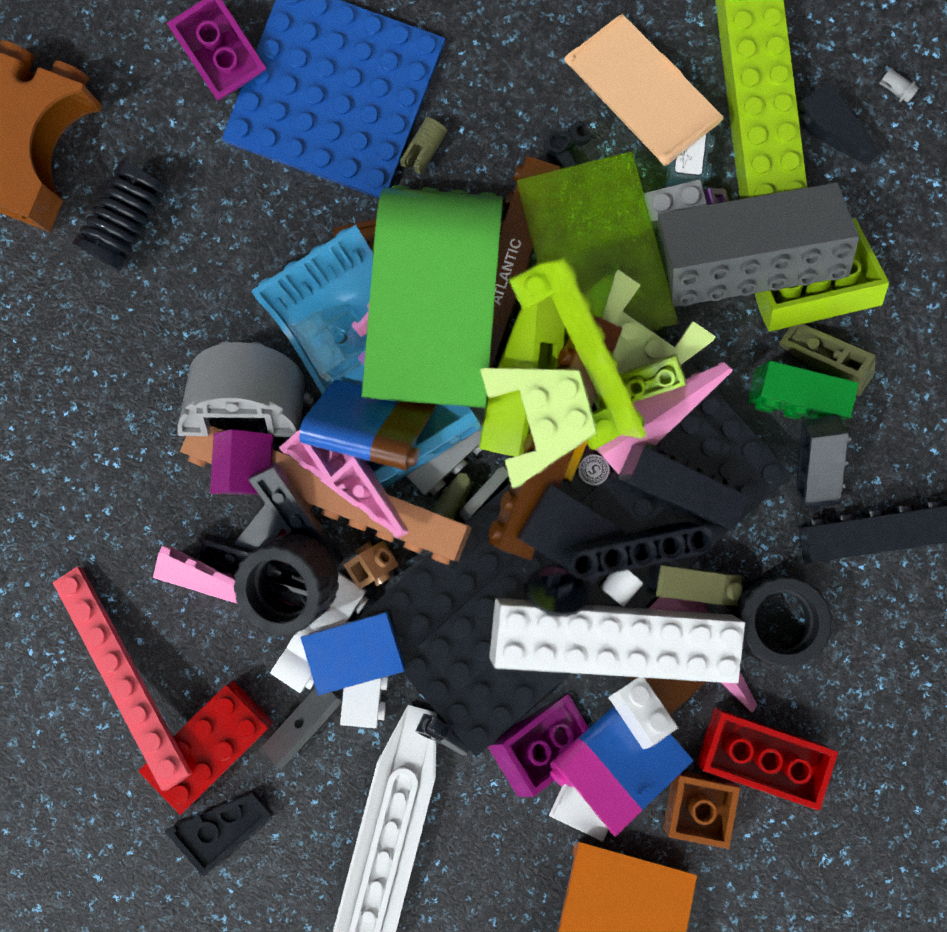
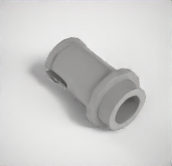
(899, 85)

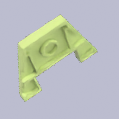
(637, 343)
(555, 411)

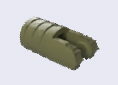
(424, 145)
(454, 497)

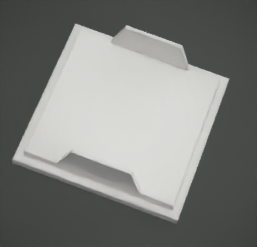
(575, 812)

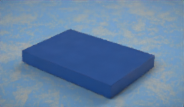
(353, 653)

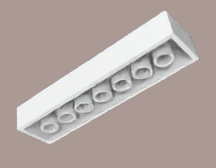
(618, 642)

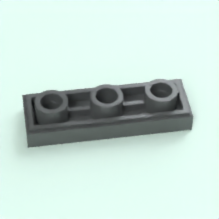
(300, 726)

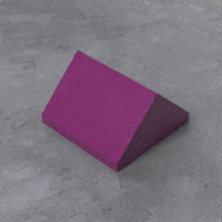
(236, 458)

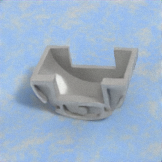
(242, 383)

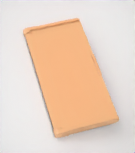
(644, 89)

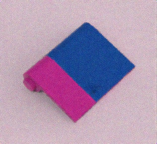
(616, 772)

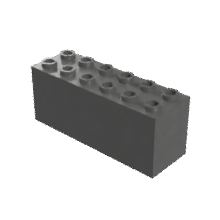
(756, 244)

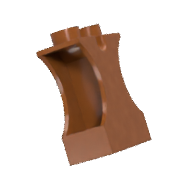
(31, 122)

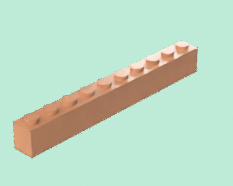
(426, 529)

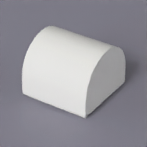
(621, 586)

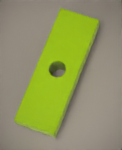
(654, 378)

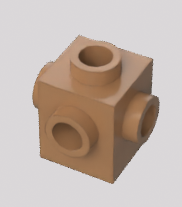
(371, 564)

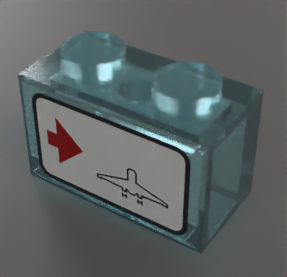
(692, 163)

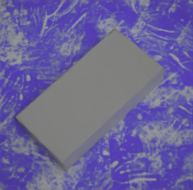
(483, 494)

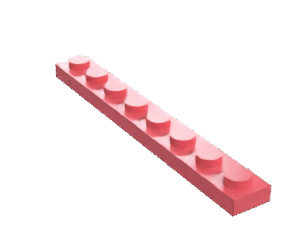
(122, 679)

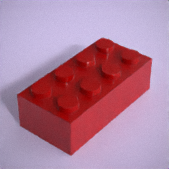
(213, 743)
(767, 758)

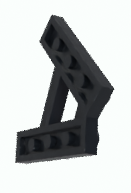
(281, 510)

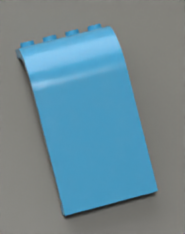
(340, 276)

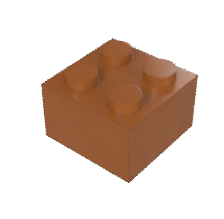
(701, 809)

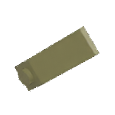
(829, 355)
(699, 585)

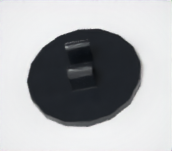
(557, 592)

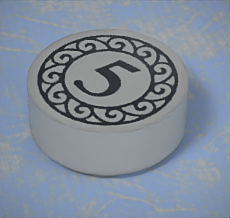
(593, 470)

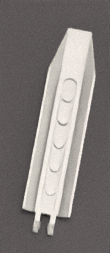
(389, 830)

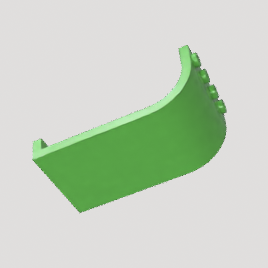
(432, 296)

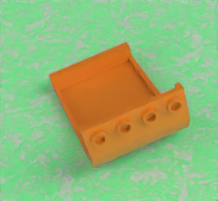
(624, 894)

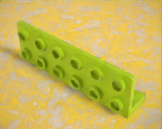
(557, 280)

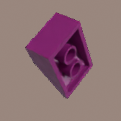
(216, 47)
(533, 743)

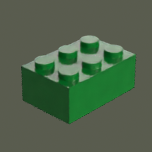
(801, 392)

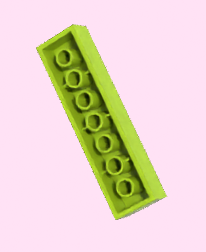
(761, 96)

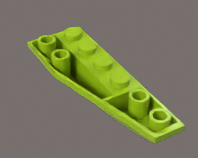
(531, 345)

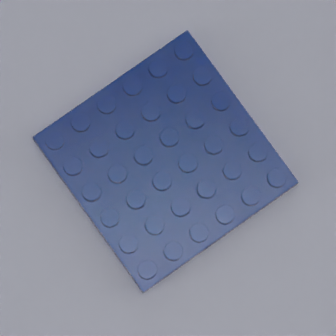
(335, 92)

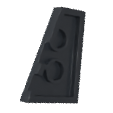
(219, 831)

